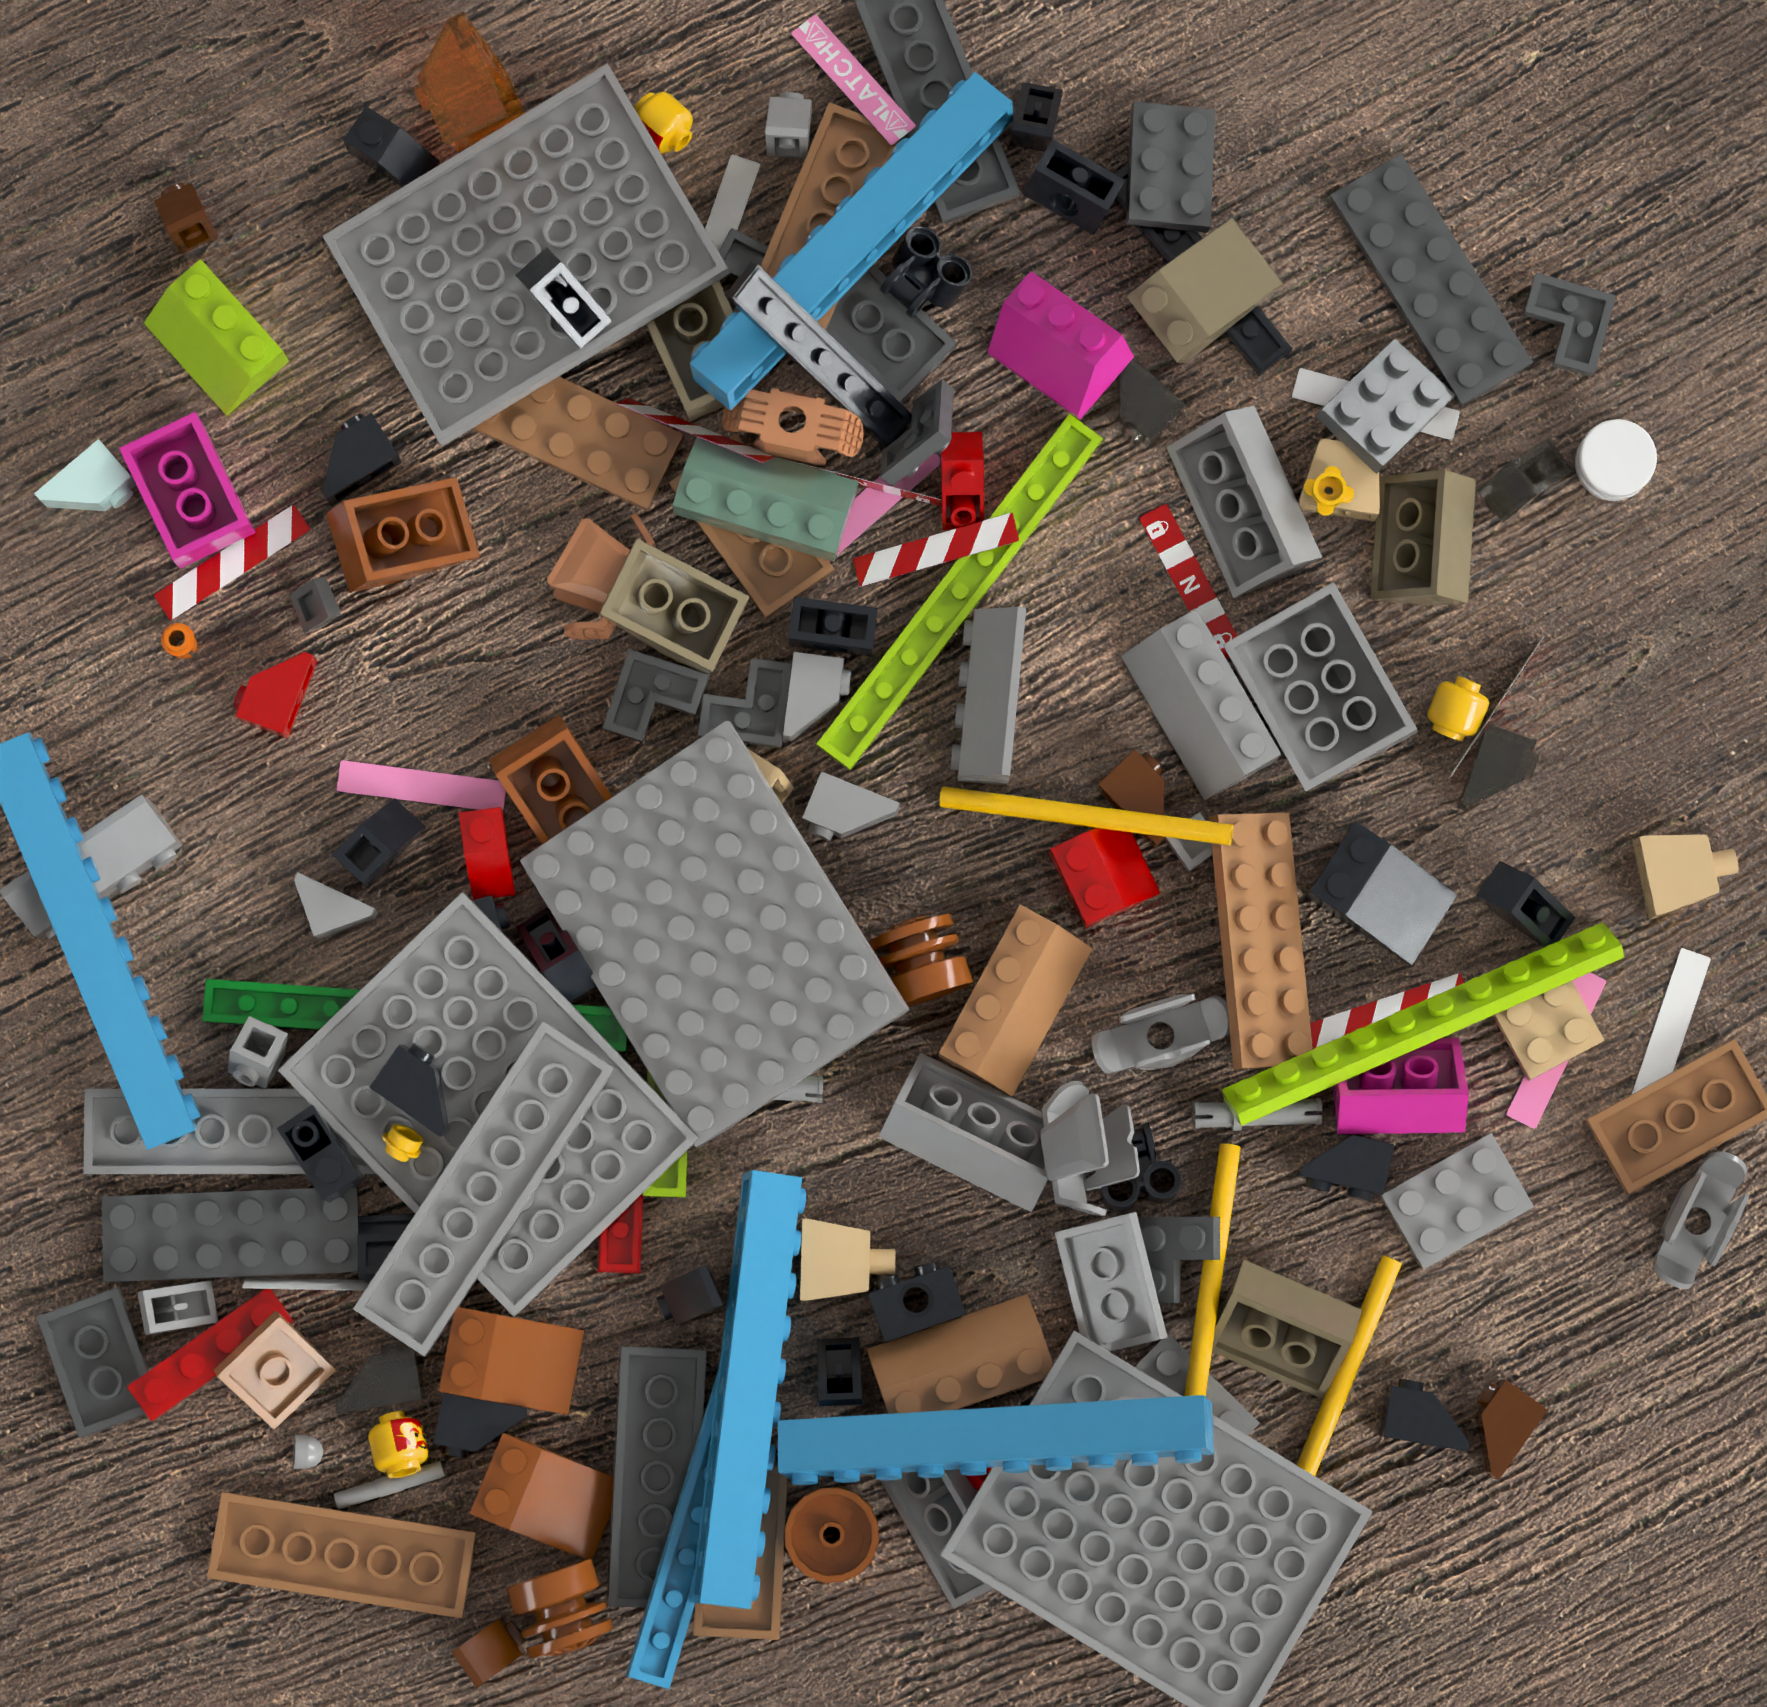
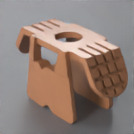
(824, 426)
(588, 573)

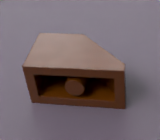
(185, 217)
(1136, 787)
(1505, 1424)
(490, 1650)

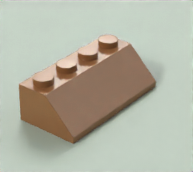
(1015, 1001)
(963, 1359)

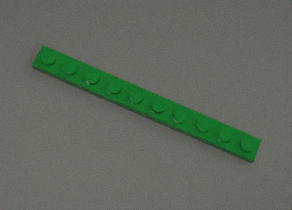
(314, 1006)

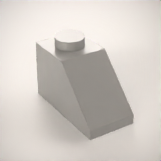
(788, 126)
(813, 691)
(844, 808)

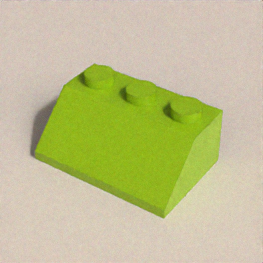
(214, 338)

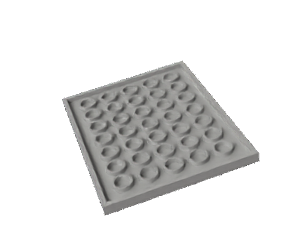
(446, 249)
(714, 934)
(475, 1008)
(1168, 1565)

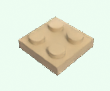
(1548, 1029)

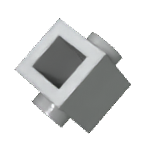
(257, 1053)

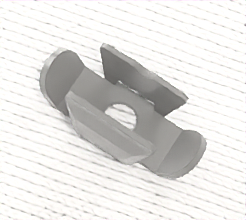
(1192, 1027)
(1082, 1141)
(1711, 1191)

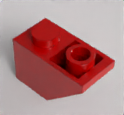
(962, 480)

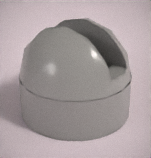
(306, 1452)

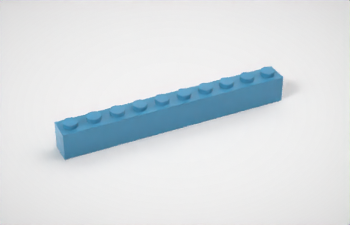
(860, 231)
(91, 945)
(747, 1390)
(996, 1438)

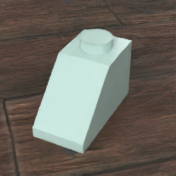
(89, 482)

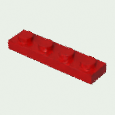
(195, 1362)

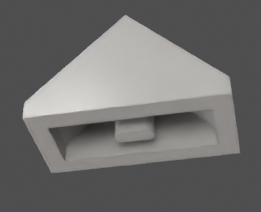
(330, 909)
(177, 1307)

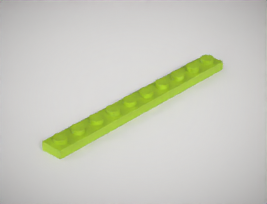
(956, 596)
(1422, 1023)

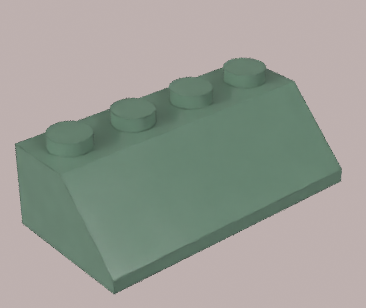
(766, 500)

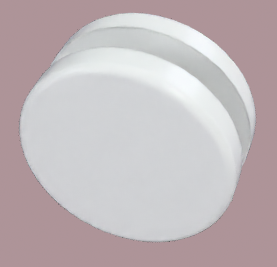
(1615, 460)

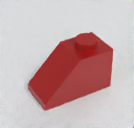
(275, 695)
(487, 853)

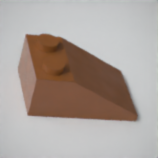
(401, 534)
(550, 779)
(511, 1360)
(545, 1496)

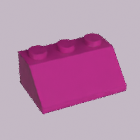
(1057, 345)
(1407, 1094)

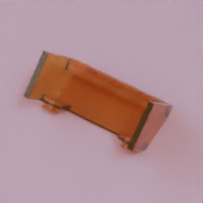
(466, 85)

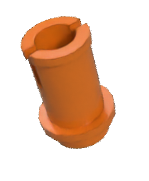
(181, 631)

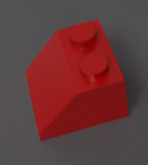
(1103, 874)

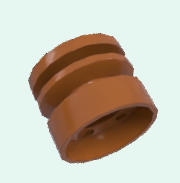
(920, 959)
(560, 1609)

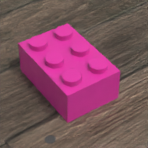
(187, 490)

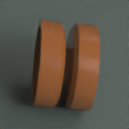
(809, 1547)

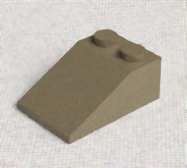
(1204, 291)
(673, 607)

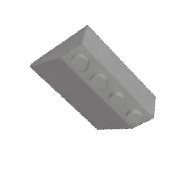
(1320, 687)

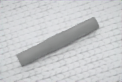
(387, 1486)

